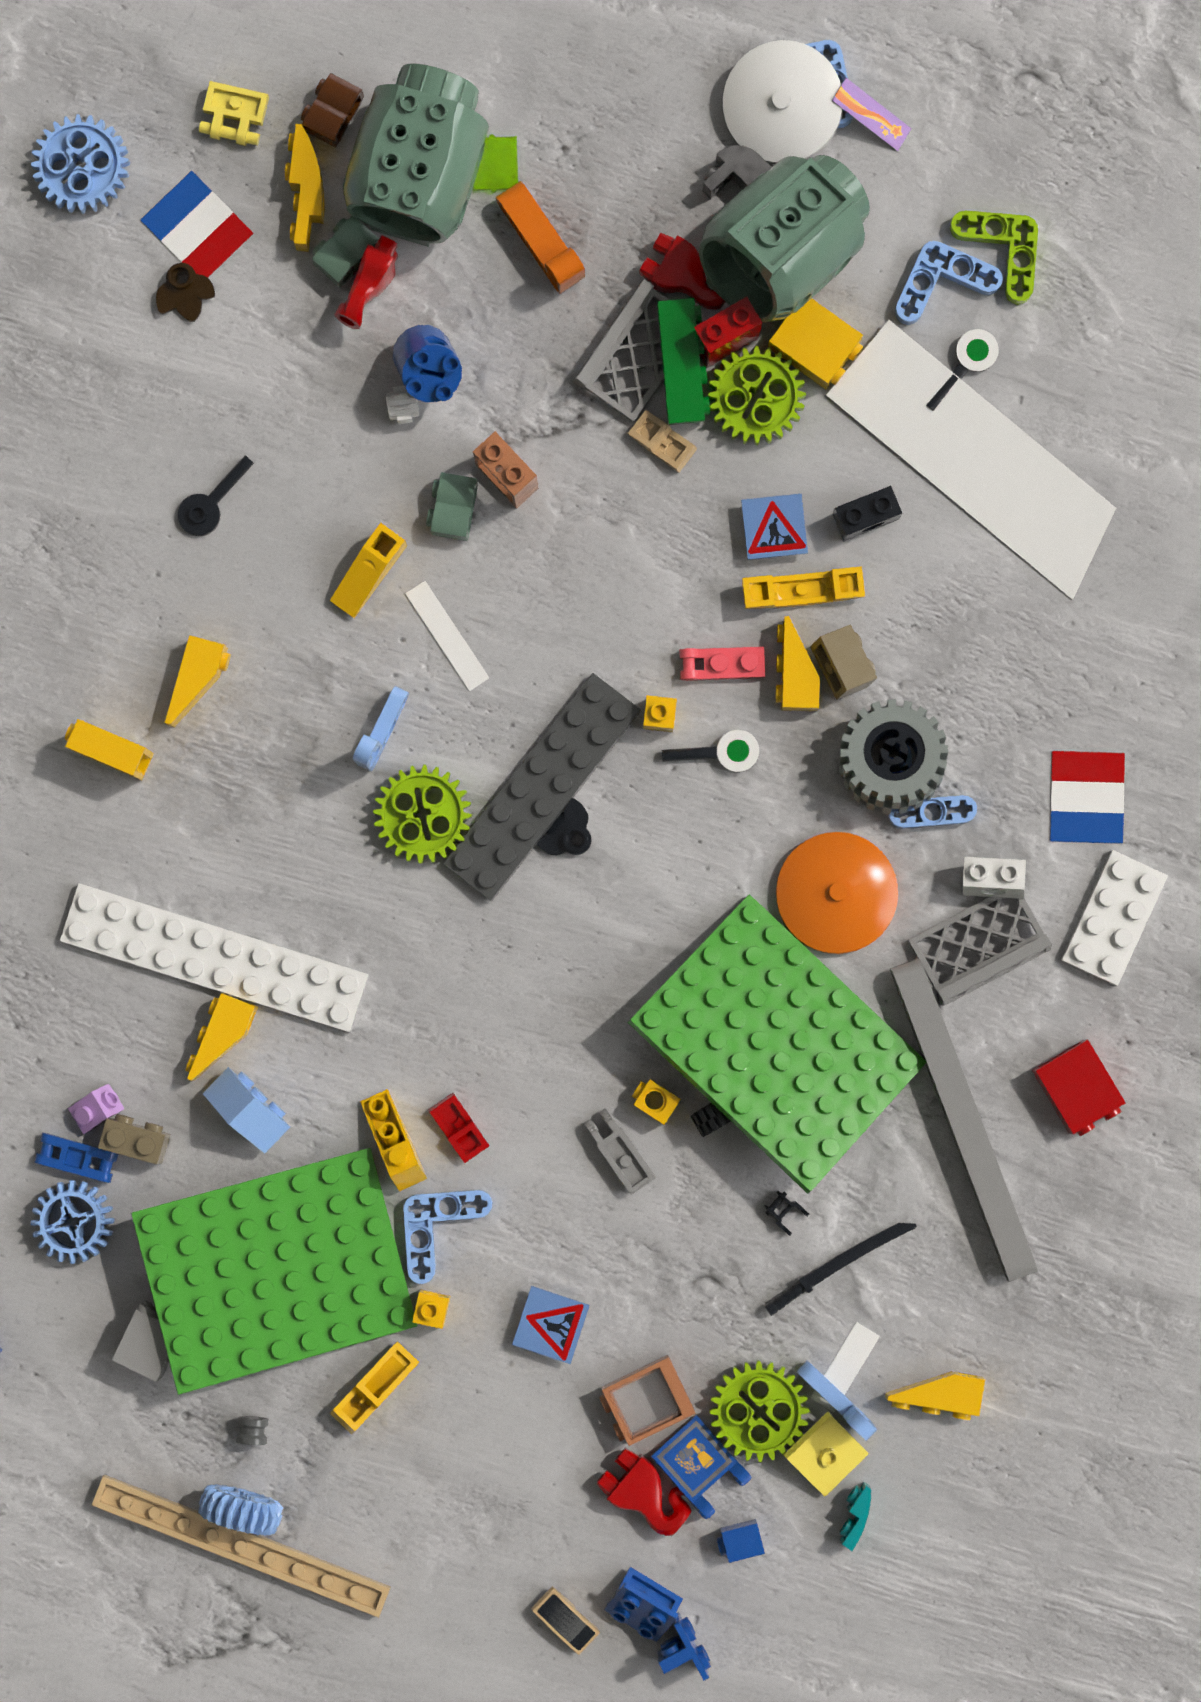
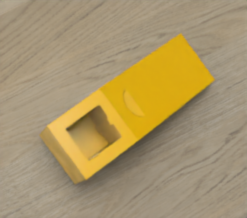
(368, 570)
(799, 677)
(227, 1027)
(393, 1140)
(948, 1392)

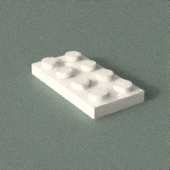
(1114, 918)

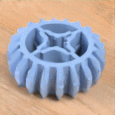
(47, 1230)
(240, 1509)

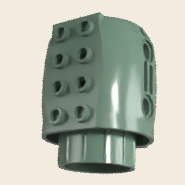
(416, 155)
(785, 235)

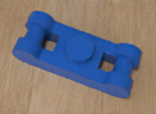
(76, 1157)

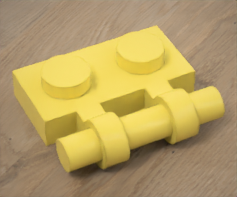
(235, 104)

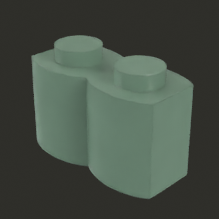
(342, 253)
(453, 506)

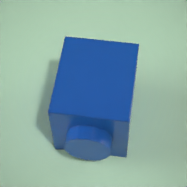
(740, 1541)

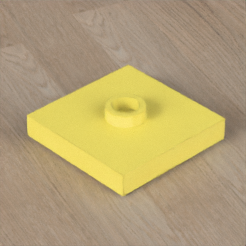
(826, 1454)

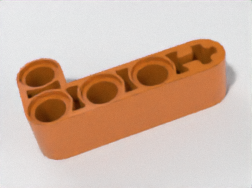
(556, 260)

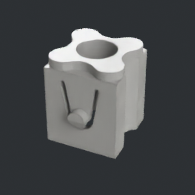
(143, 1344)

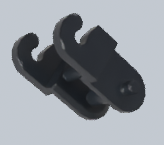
(776, 1203)

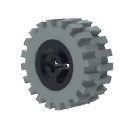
(876, 782)

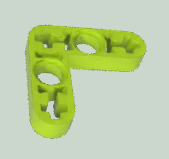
(1008, 236)

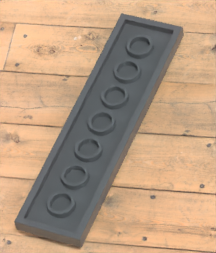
(542, 787)

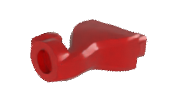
(680, 271)
(373, 277)
(642, 1492)

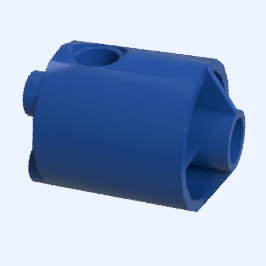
(427, 363)

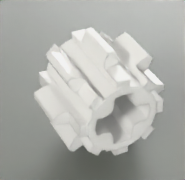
(401, 405)

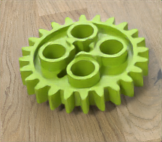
(780, 408)
(395, 820)
(778, 1391)

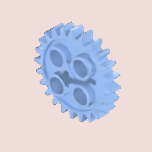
(100, 181)

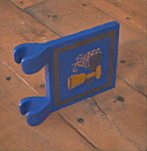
(696, 1461)

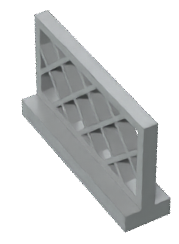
(611, 343)
(990, 969)

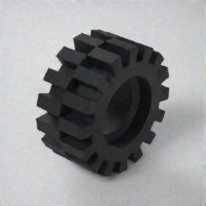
(709, 1119)

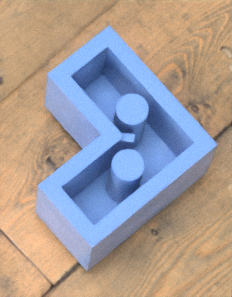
(247, 1109)

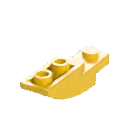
(306, 178)

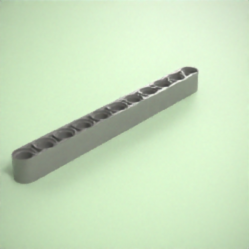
(963, 1120)

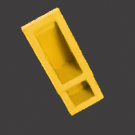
(374, 1387)

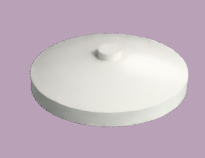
(782, 100)

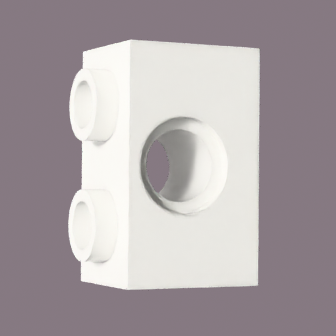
(994, 877)

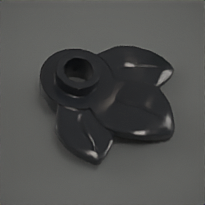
(570, 822)

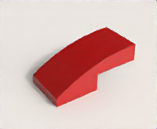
(459, 1127)

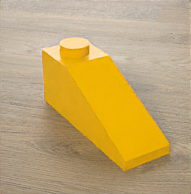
(198, 672)

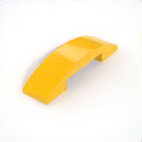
(803, 588)

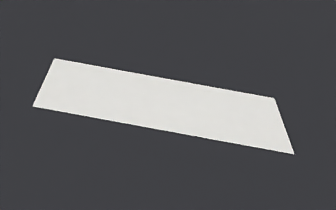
(976, 457)

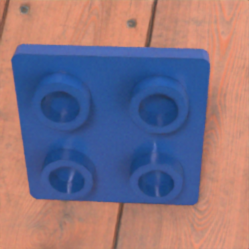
(644, 1605)
(677, 1652)

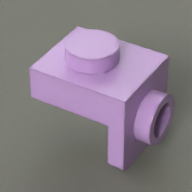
(95, 1108)

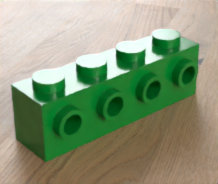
(681, 361)

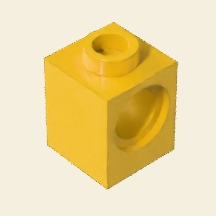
(659, 713)
(661, 1114)
(431, 1309)

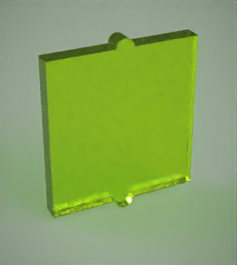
(498, 164)

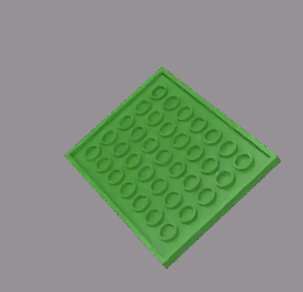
(777, 1043)
(273, 1270)

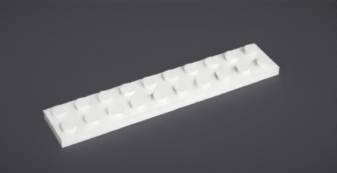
(214, 957)

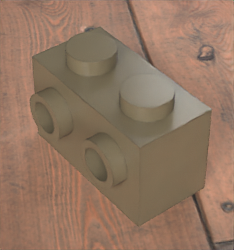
(844, 661)
(135, 1141)

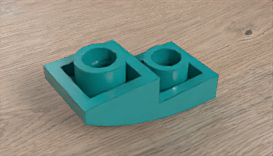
(859, 1505)

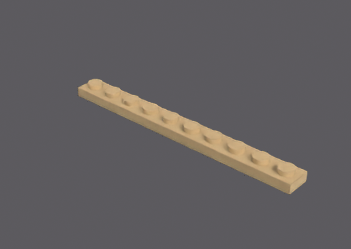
(241, 1547)

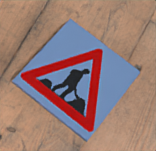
(774, 526)
(550, 1324)

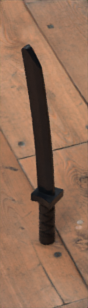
(806, 1283)

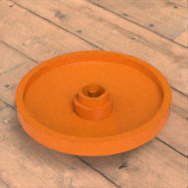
(836, 892)

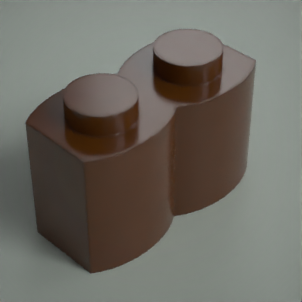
(332, 110)

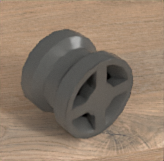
(252, 1430)

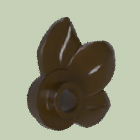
(186, 296)

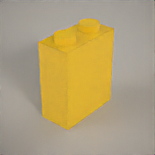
(817, 343)
(108, 749)

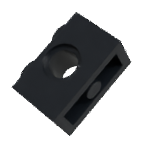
(867, 513)

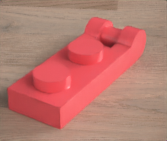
(723, 663)

